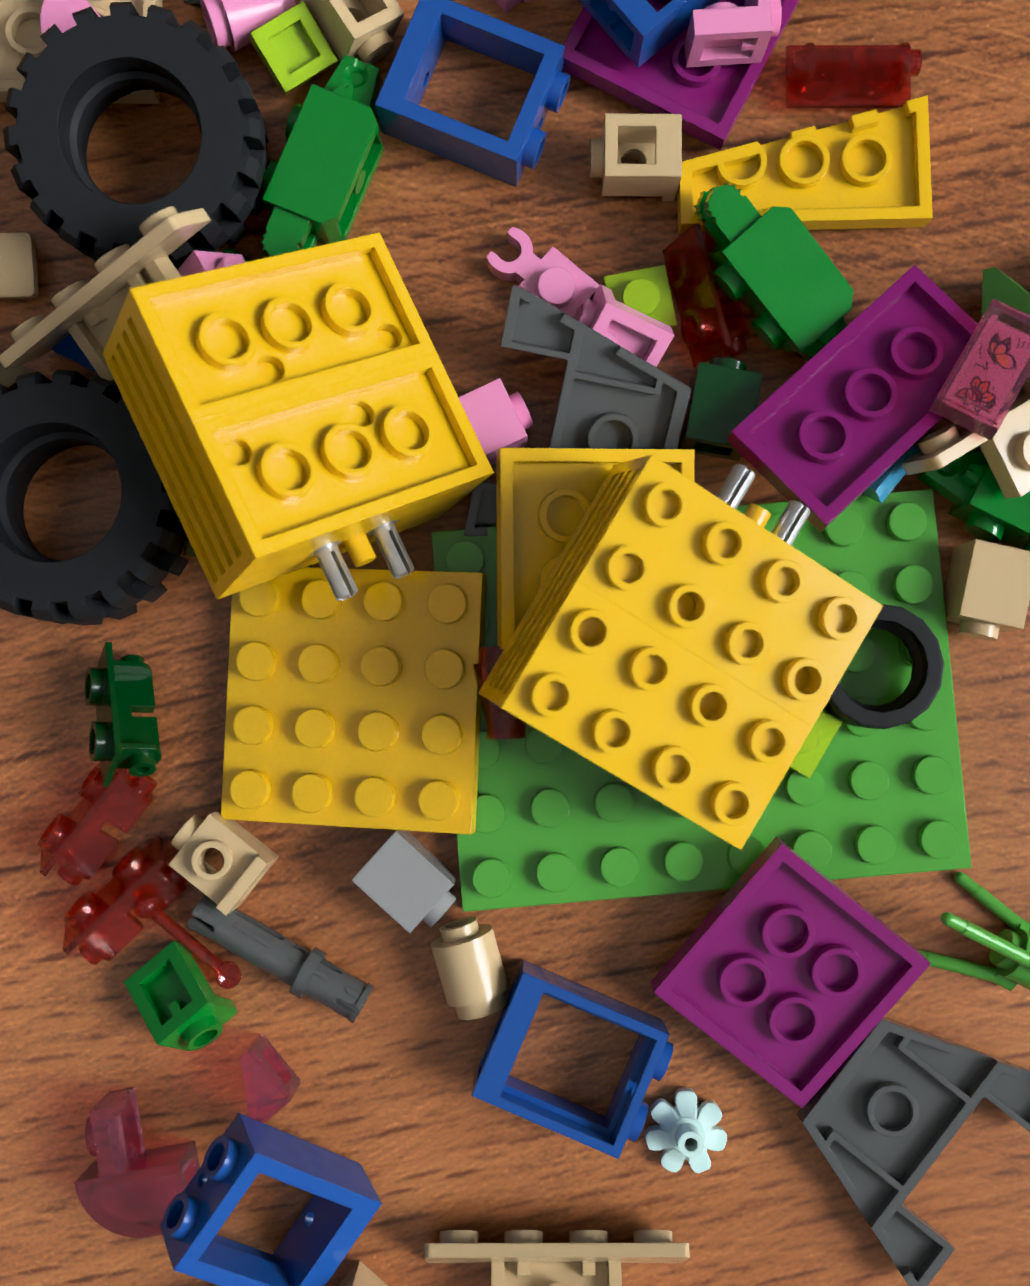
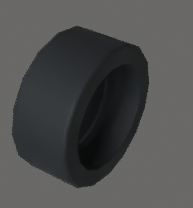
(924, 681)

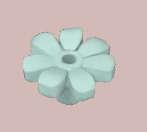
(685, 1131)

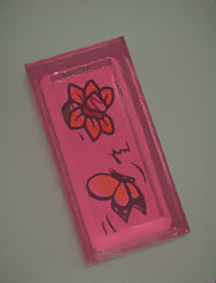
(988, 372)

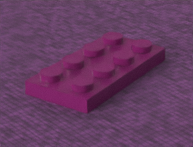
(858, 399)

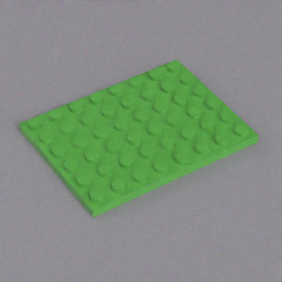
(873, 807)

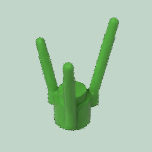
(1007, 950)

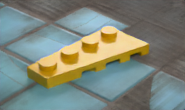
(831, 177)

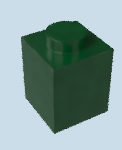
(718, 402)

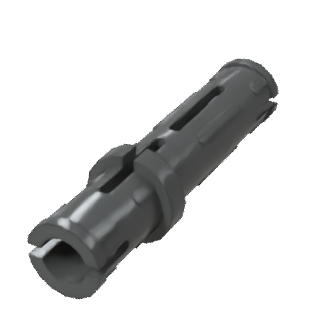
(291, 963)

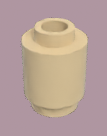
(470, 968)

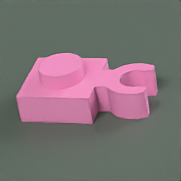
(550, 278)

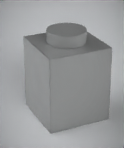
(407, 881)

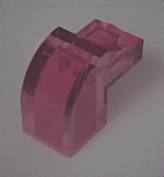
(126, 1184)

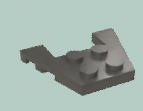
(604, 394)
(891, 1118)

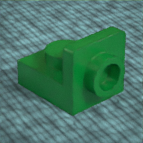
(178, 1000)

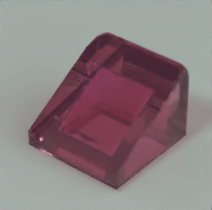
(266, 1079)

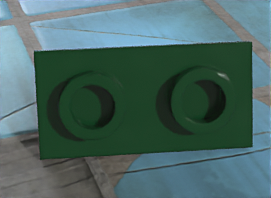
(117, 736)

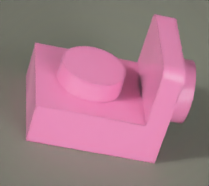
(731, 33)
(625, 325)

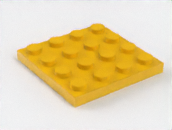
(355, 702)

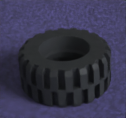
(98, 65)
(145, 537)

